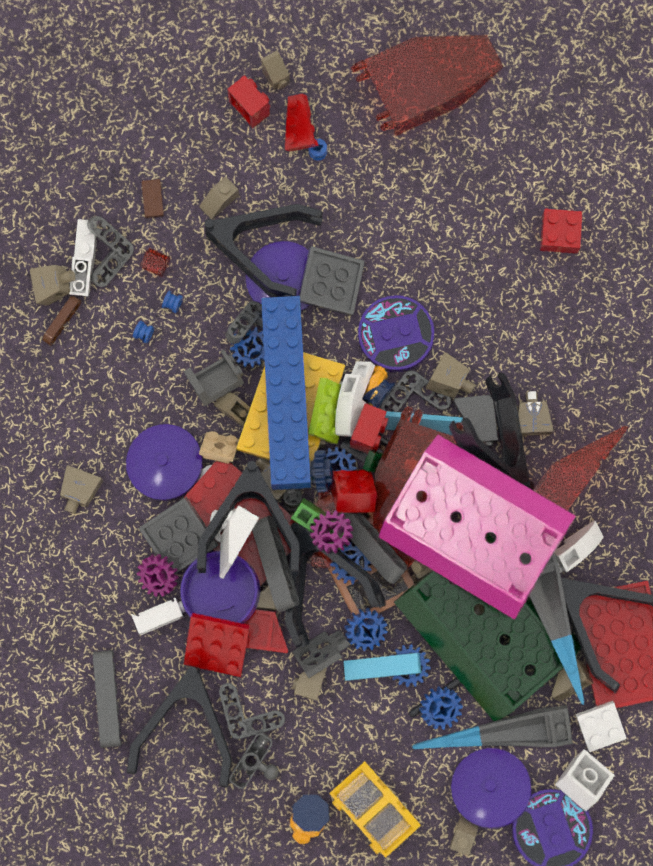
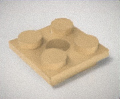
(219, 447)

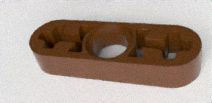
(64, 315)

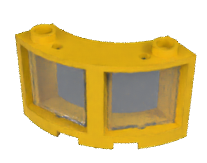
(374, 811)

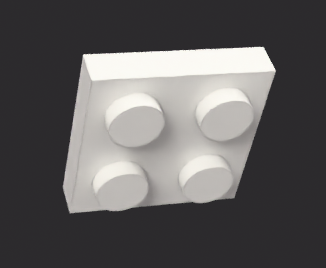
(601, 726)

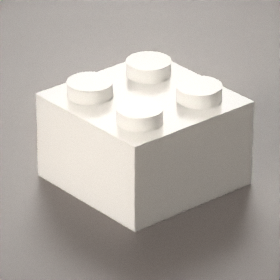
(584, 780)

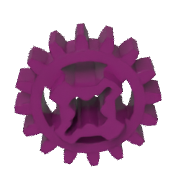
(340, 526)
(157, 575)

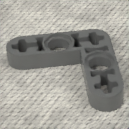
(115, 253)
(251, 317)
(415, 388)
(246, 723)

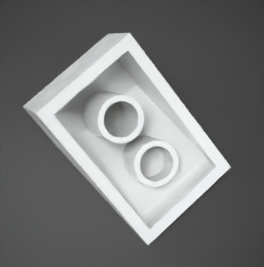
(236, 530)

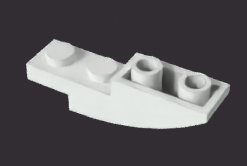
(83, 259)
(350, 398)
(578, 546)

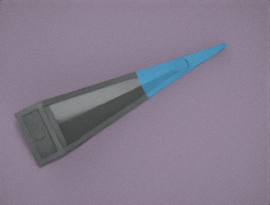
(551, 607)
(534, 728)

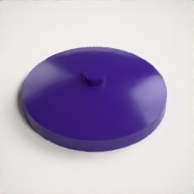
(281, 263)
(164, 462)
(491, 788)

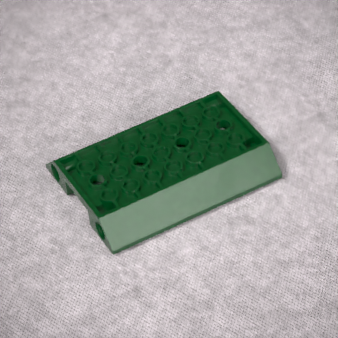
(472, 645)

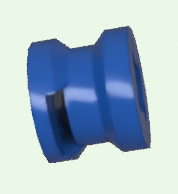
(317, 153)
(172, 302)
(143, 332)

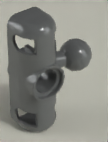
(257, 750)

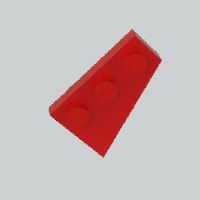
(298, 124)

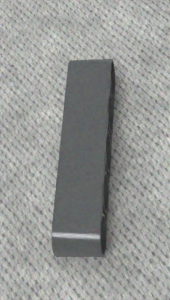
(375, 549)
(275, 564)
(106, 698)

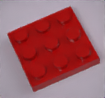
(216, 644)

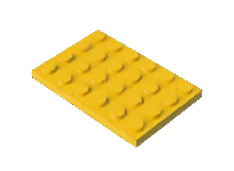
(255, 436)

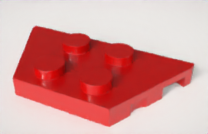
(265, 632)

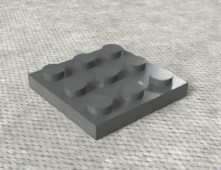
(331, 281)
(176, 534)

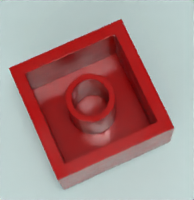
(249, 101)
(561, 231)
(367, 431)
(353, 491)

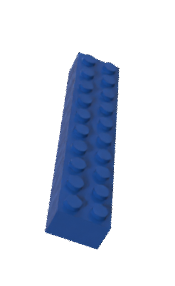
(285, 393)

